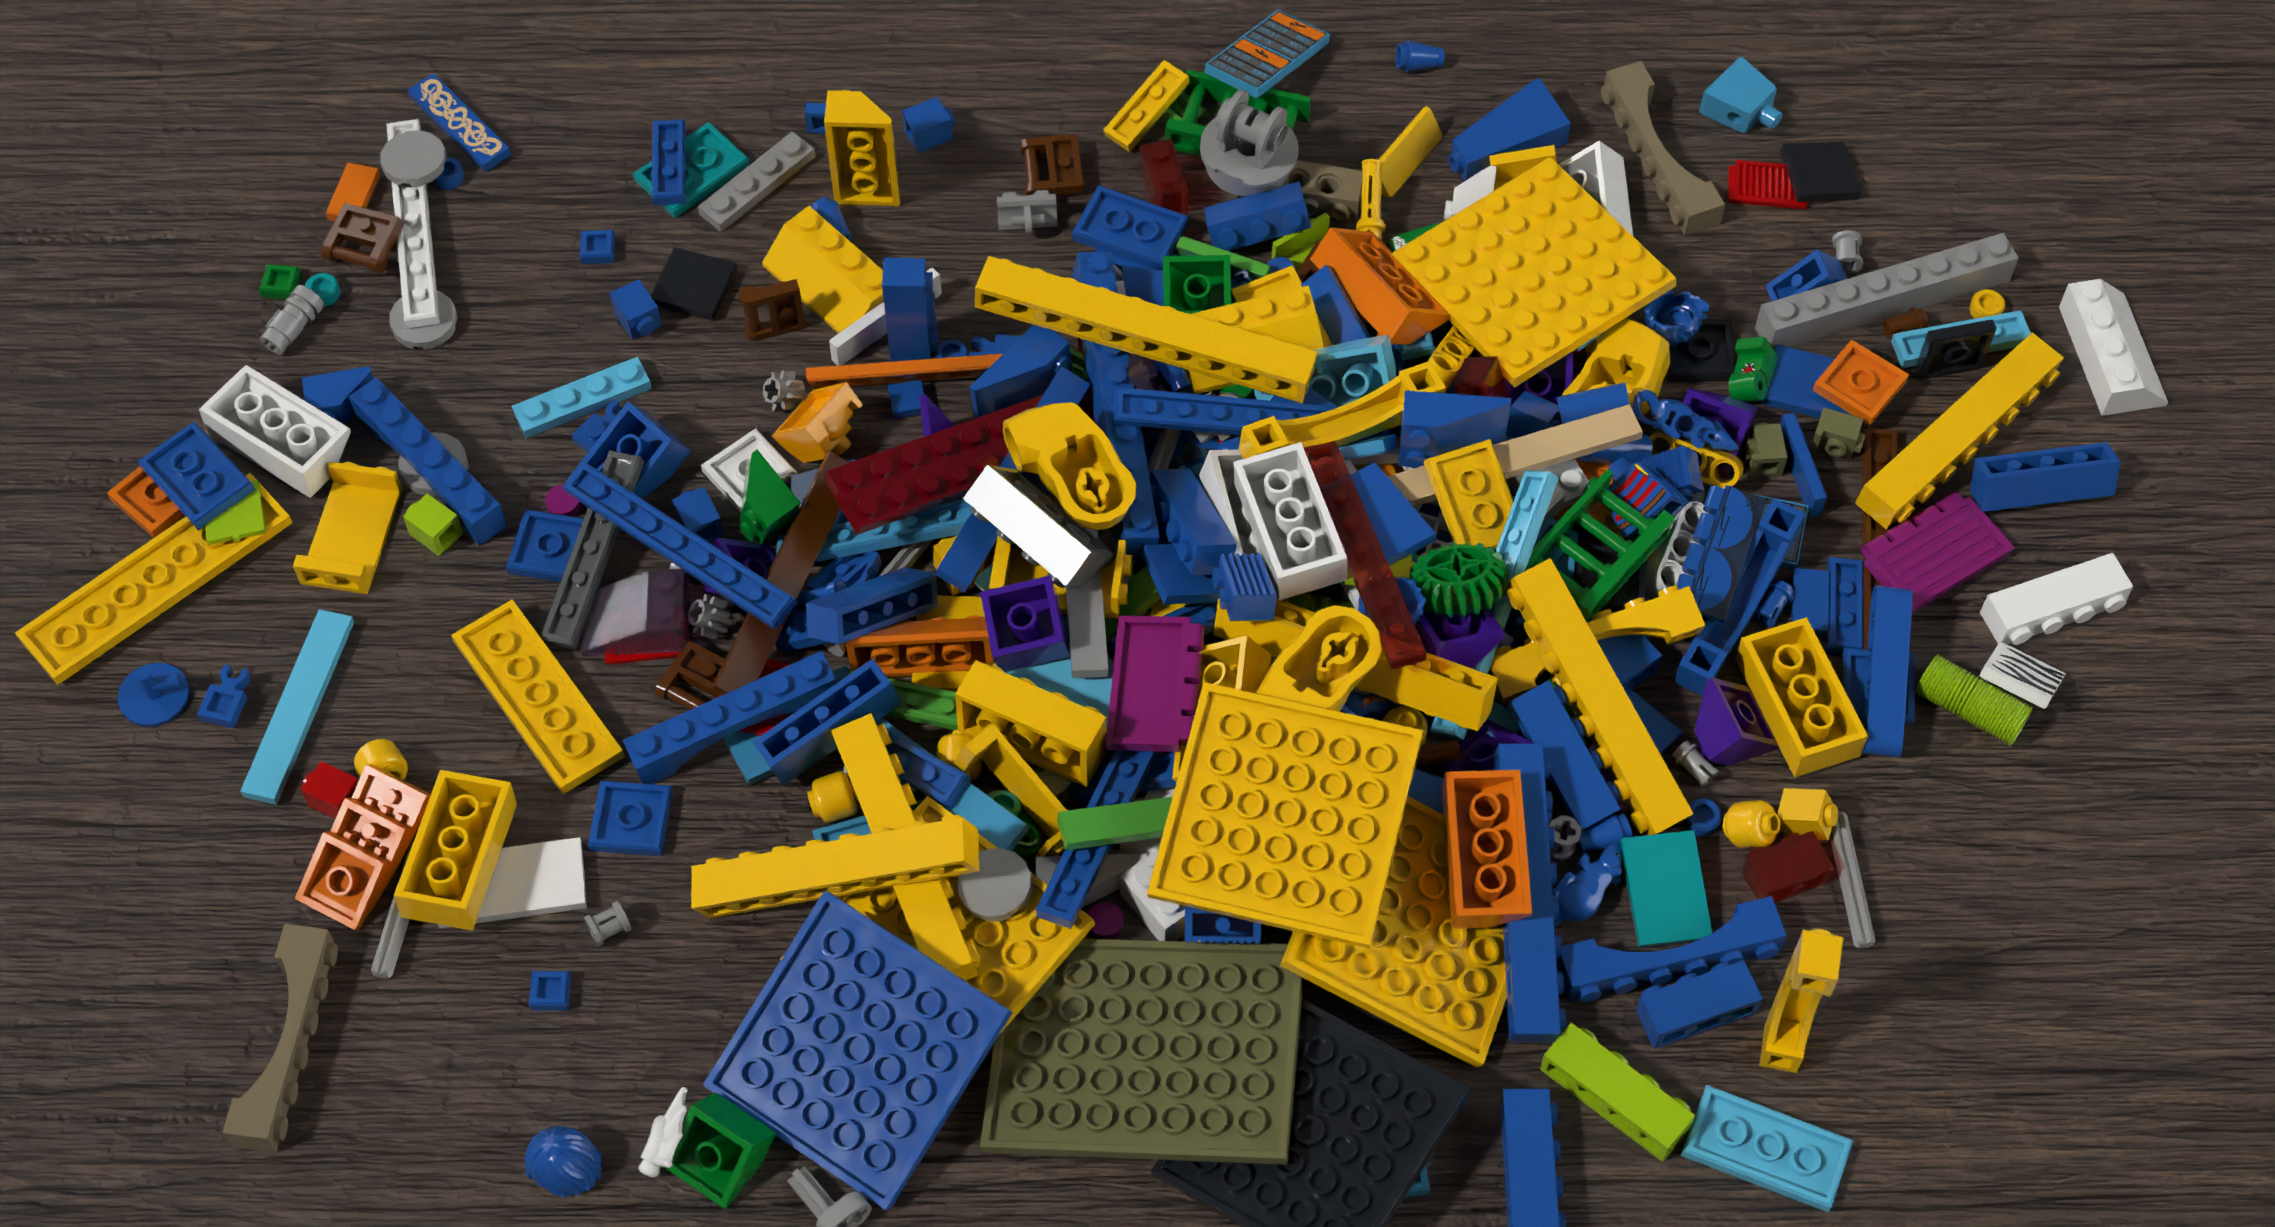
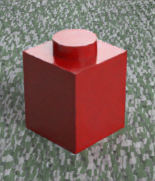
(327, 787)

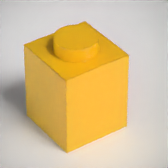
(1807, 811)

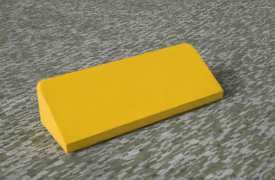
(1409, 151)

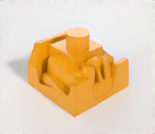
(819, 423)

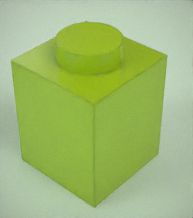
(432, 524)

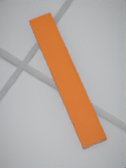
(900, 371)

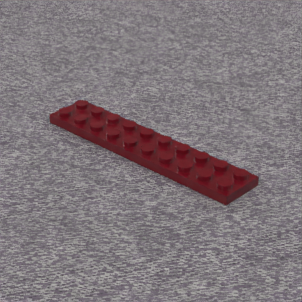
(924, 470)

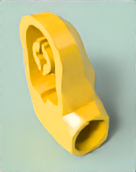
(1625, 354)
(1072, 462)
(1325, 659)

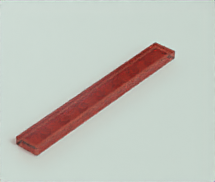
(1366, 558)

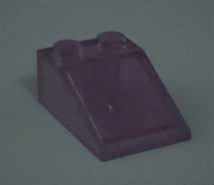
(639, 615)

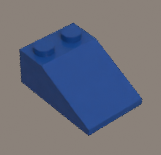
(1021, 371)
(1448, 422)
(642, 435)

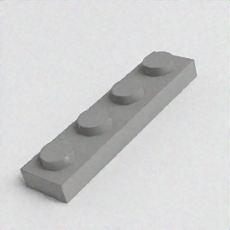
(756, 181)

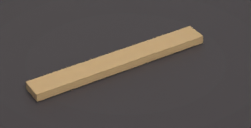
(1540, 449)

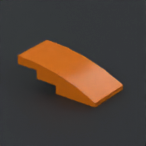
(363, 847)

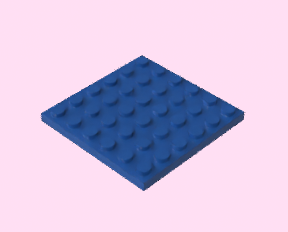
(857, 1049)

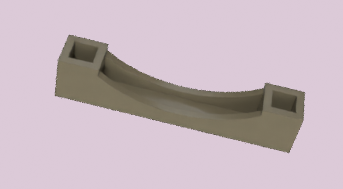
(1691, 201)
(260, 1115)

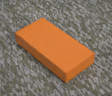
(353, 188)

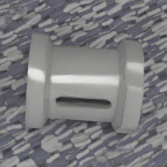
(1847, 250)
(1571, 837)
(607, 923)

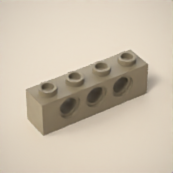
(1327, 189)

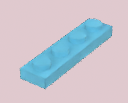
(2009, 334)
(581, 397)

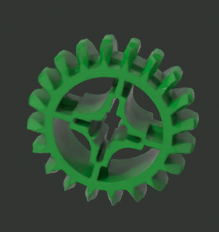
(1460, 579)

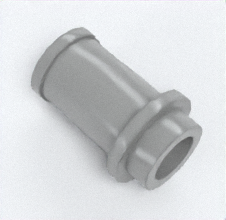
(1694, 763)

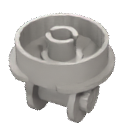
(1248, 148)

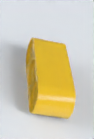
(1450, 355)
(1710, 460)

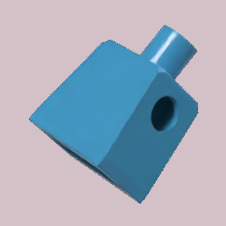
(1741, 98)

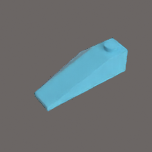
(1350, 370)

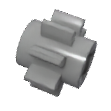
(783, 391)
(710, 616)

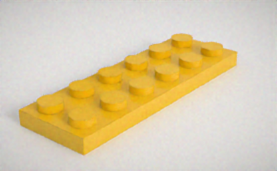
(538, 696)

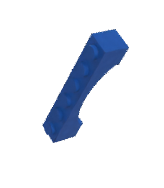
(459, 491)
(1765, 556)
(670, 744)
(1597, 970)

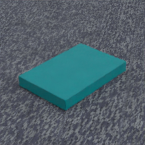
(709, 165)
(1665, 889)

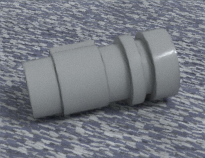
(289, 323)

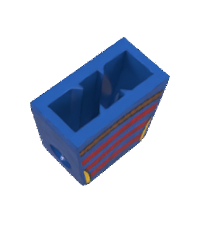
(1644, 491)

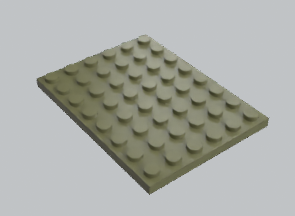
(1151, 1056)

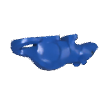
(1679, 420)
(1582, 893)

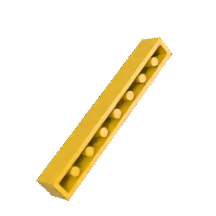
(1959, 431)
(1430, 686)
(1597, 698)
(888, 804)
(837, 866)

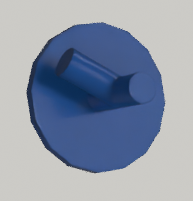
(153, 694)

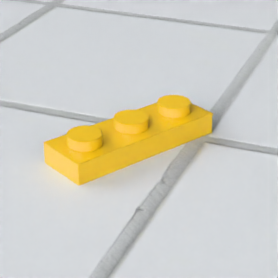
(1146, 106)

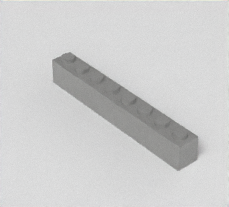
(1887, 292)

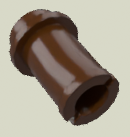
(1907, 321)

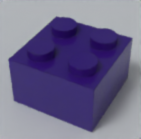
(1025, 624)

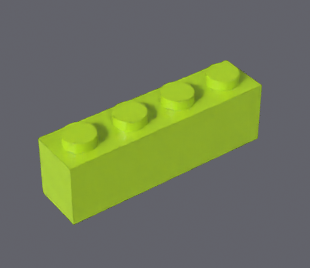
(1617, 1091)

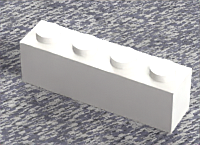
(2056, 600)

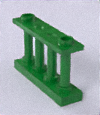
(1187, 135)
(1630, 554)

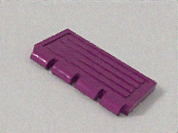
(1936, 549)
(1154, 683)

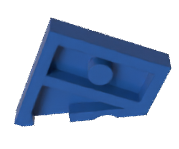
(850, 569)

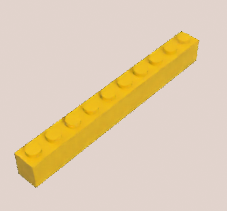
(1145, 329)

